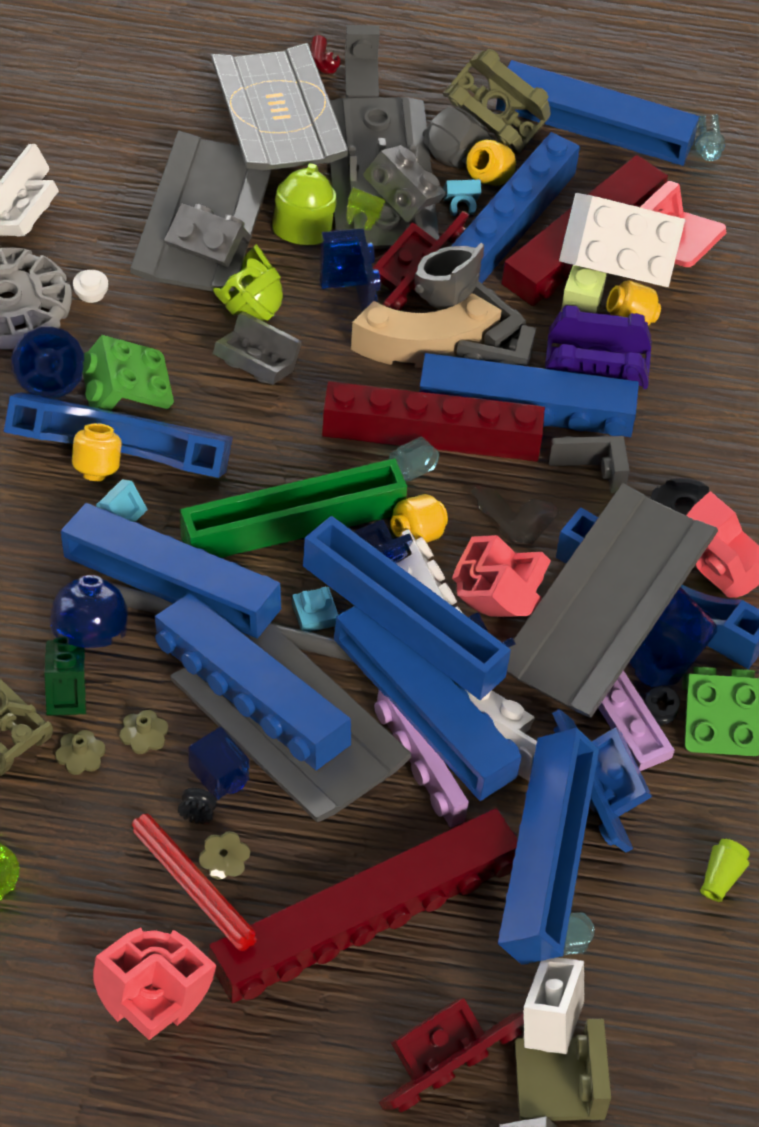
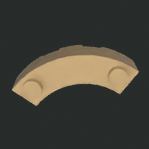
(406, 336)

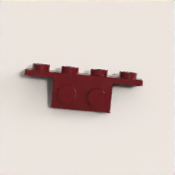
(401, 261)
(441, 1046)

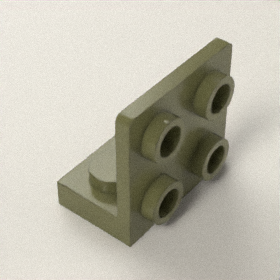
(565, 1084)

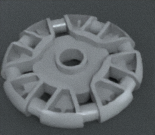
(30, 294)

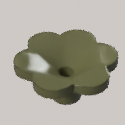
(144, 731)
(80, 752)
(224, 862)

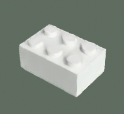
(622, 239)

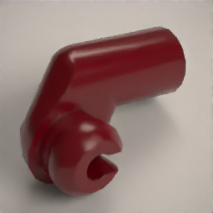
(323, 60)

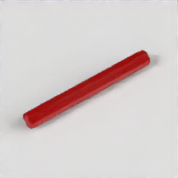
(194, 882)

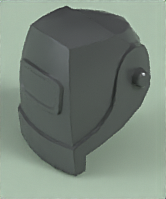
(453, 135)
(449, 275)

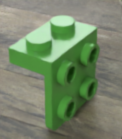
(127, 371)
(722, 712)

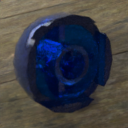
(47, 362)
(89, 612)

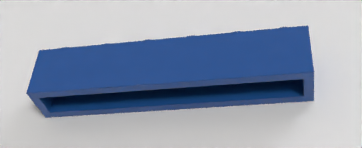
(611, 115)
(521, 201)
(569, 398)
(170, 568)
(406, 608)
(253, 681)
(431, 704)
(549, 847)

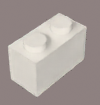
(554, 1005)

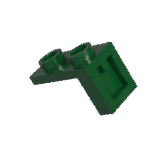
(64, 678)

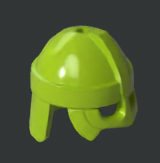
(304, 207)
(256, 288)

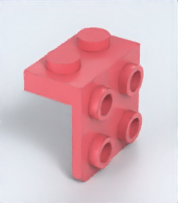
(698, 232)

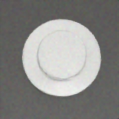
(90, 285)

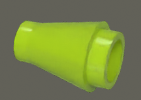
(724, 868)

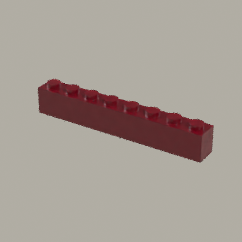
(366, 905)

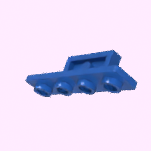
(616, 783)

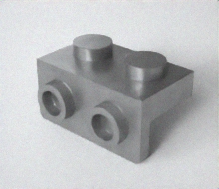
(403, 181)
(205, 234)
(259, 349)

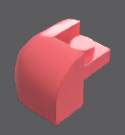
(731, 556)
(498, 579)
(152, 979)

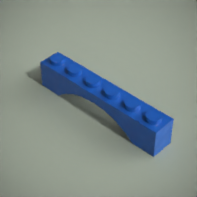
(146, 438)
(735, 619)

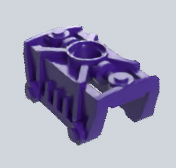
(600, 345)

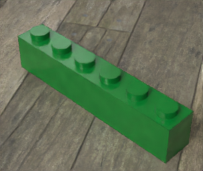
(293, 509)

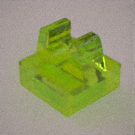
(366, 203)

